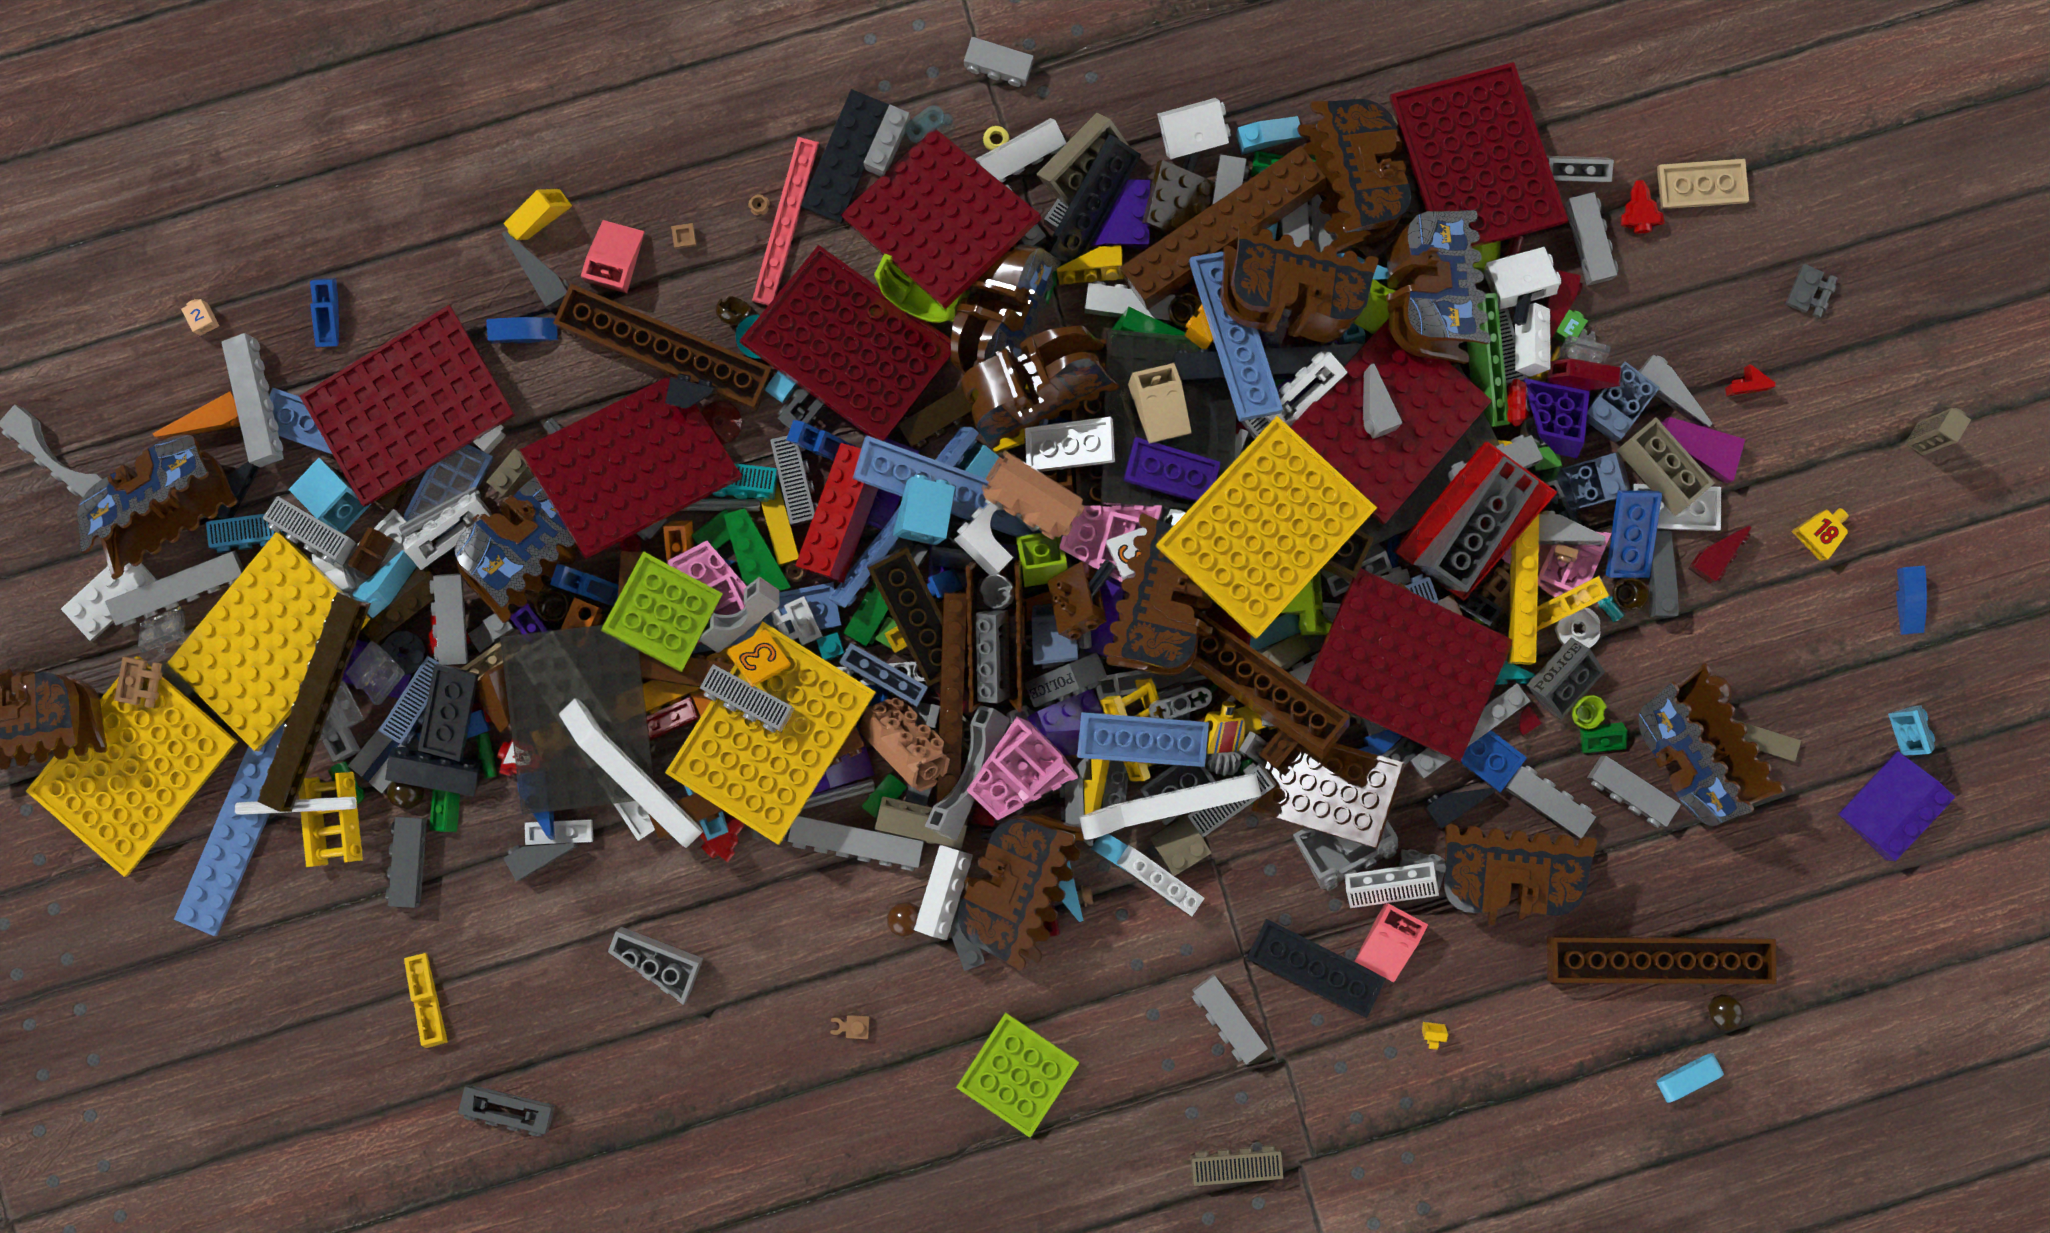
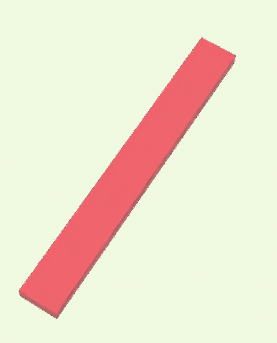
(785, 221)

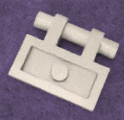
(802, 620)

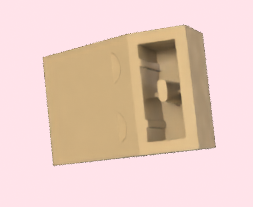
(1160, 402)

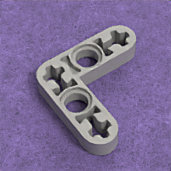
(1168, 703)

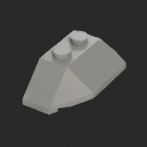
(1074, 796)

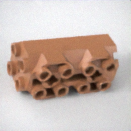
(1032, 495)
(907, 747)

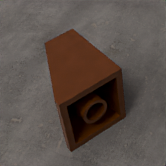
(492, 696)

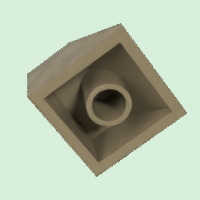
(510, 475)
(1180, 845)

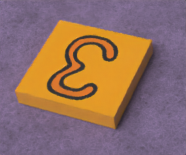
(758, 658)

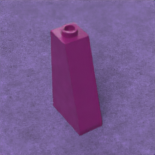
(1711, 449)

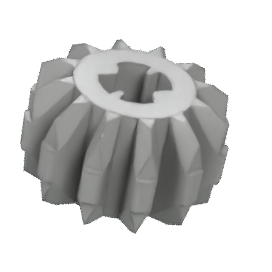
(1223, 763)

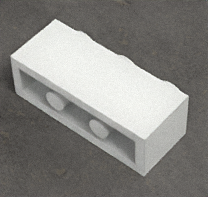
(1533, 342)

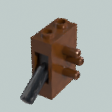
(1078, 598)

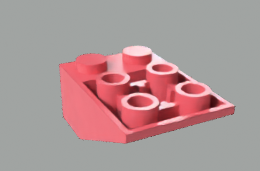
(612, 256)
(1390, 942)

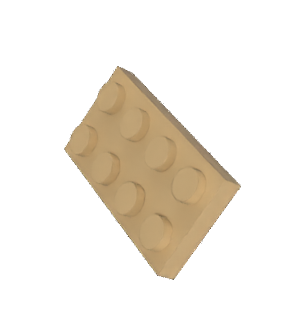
(1703, 184)

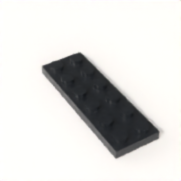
(844, 156)
(1093, 200)
(1316, 968)

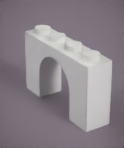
(979, 542)

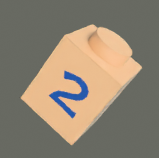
(199, 316)

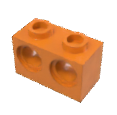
(574, 618)

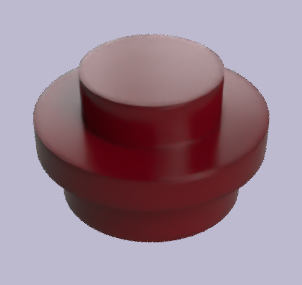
(632, 543)

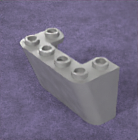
(1331, 866)

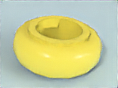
(995, 130)

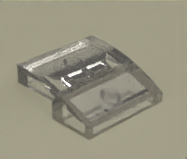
(375, 673)
(343, 713)

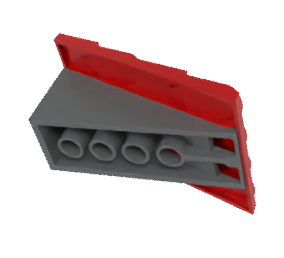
(1474, 521)

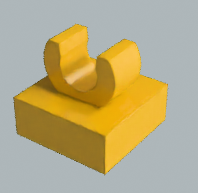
(1434, 1033)

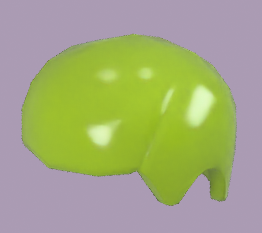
(1588, 712)

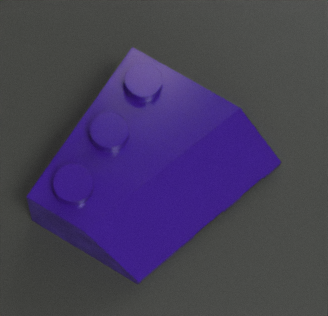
(1124, 221)
(1559, 415)
(1062, 720)

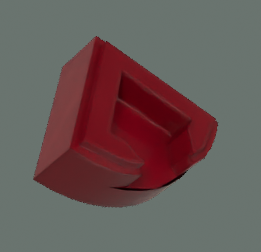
(1528, 720)

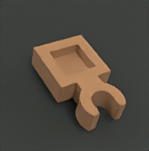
(855, 1026)

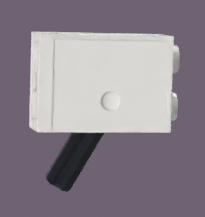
(1193, 129)
(1522, 280)

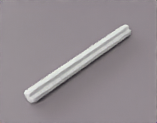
(300, 805)

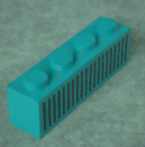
(755, 483)

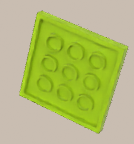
(662, 611)
(1017, 1074)

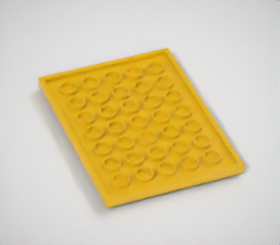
(1266, 527)
(259, 641)
(767, 774)
(145, 779)

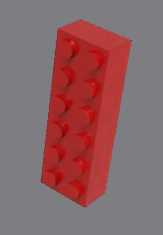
(837, 519)

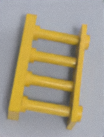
(1116, 705)
(313, 822)

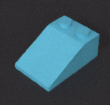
(1912, 731)

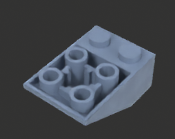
(1618, 407)
(1597, 480)
(1046, 642)

